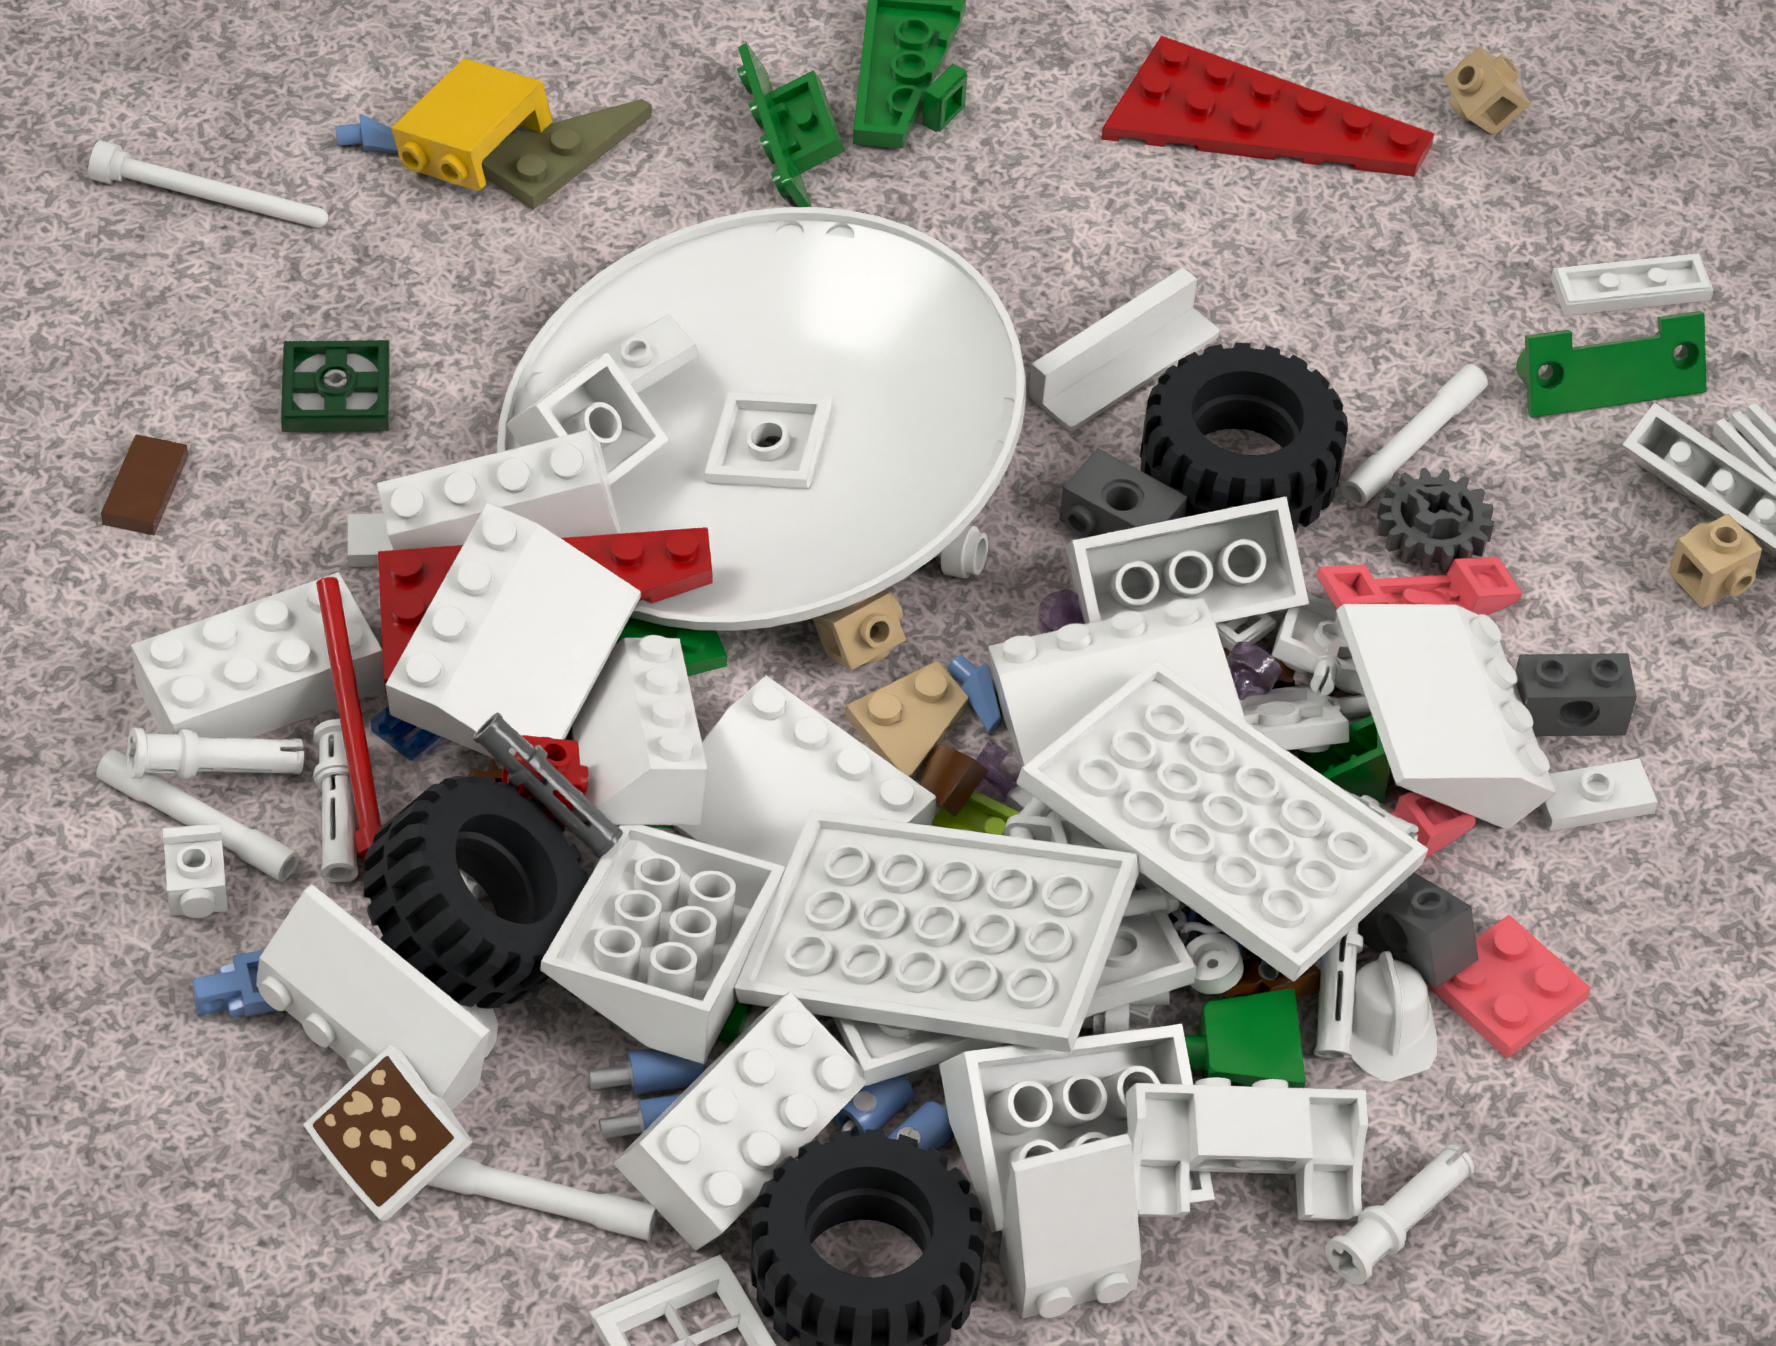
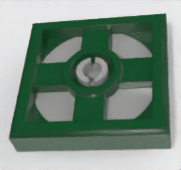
(335, 386)

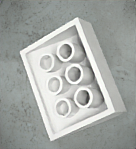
(510, 634)
(1064, 674)
(1448, 708)
(779, 761)
(664, 937)
(1042, 1100)

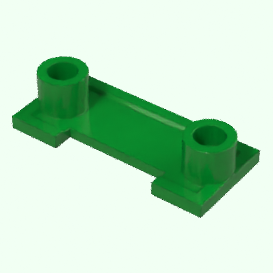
(1614, 370)

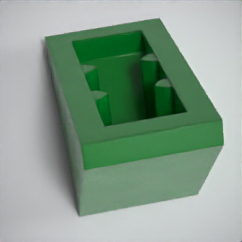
(1357, 764)

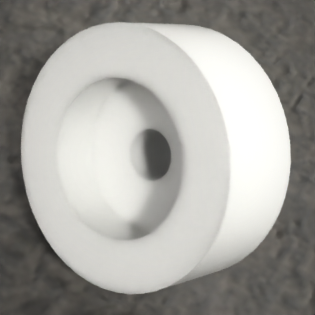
(1216, 963)

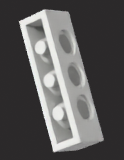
(1705, 473)

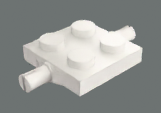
(1315, 643)
(1302, 718)

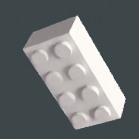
(252, 666)
(741, 1120)

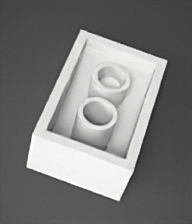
(1071, 1227)

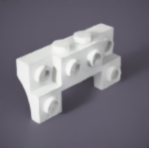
(1248, 1131)

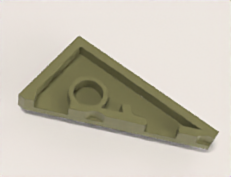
(539, 164)

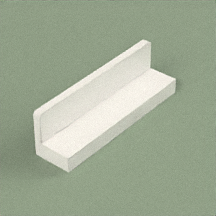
(1121, 352)

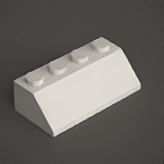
(548, 482)
(1232, 557)
(643, 737)
(364, 996)

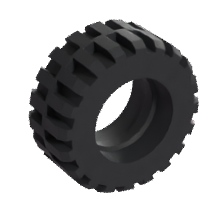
(1252, 393)
(435, 917)
(876, 1182)

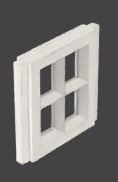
(675, 1292)

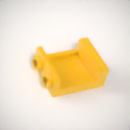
(466, 120)

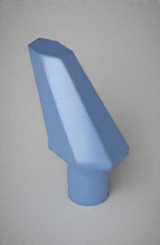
(368, 132)
(980, 688)

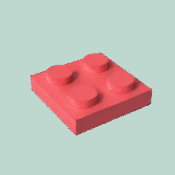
(1512, 988)

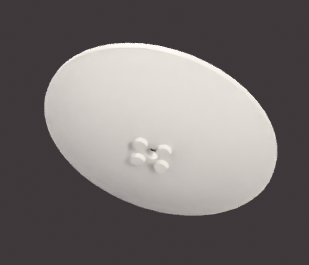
(845, 341)

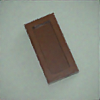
(144, 484)

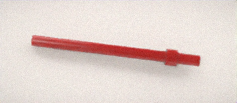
(349, 714)

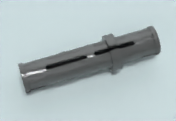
(499, 737)

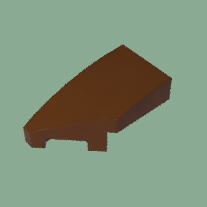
(951, 778)

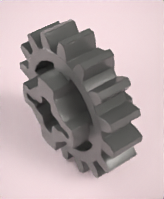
(1434, 519)

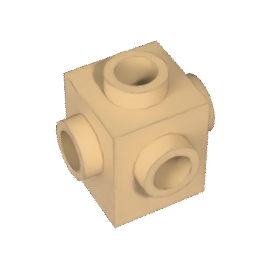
(1486, 90)
(1715, 560)
(862, 630)

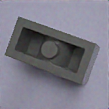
(1116, 497)
(1577, 693)
(1423, 929)

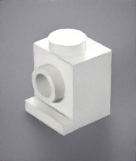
(195, 870)

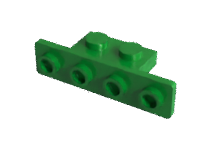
(795, 122)

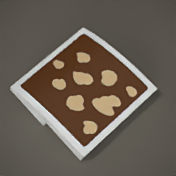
(387, 1133)

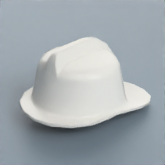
(1392, 1020)

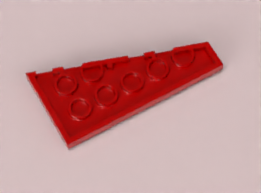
(1241, 111)
(651, 561)

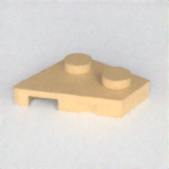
(909, 716)

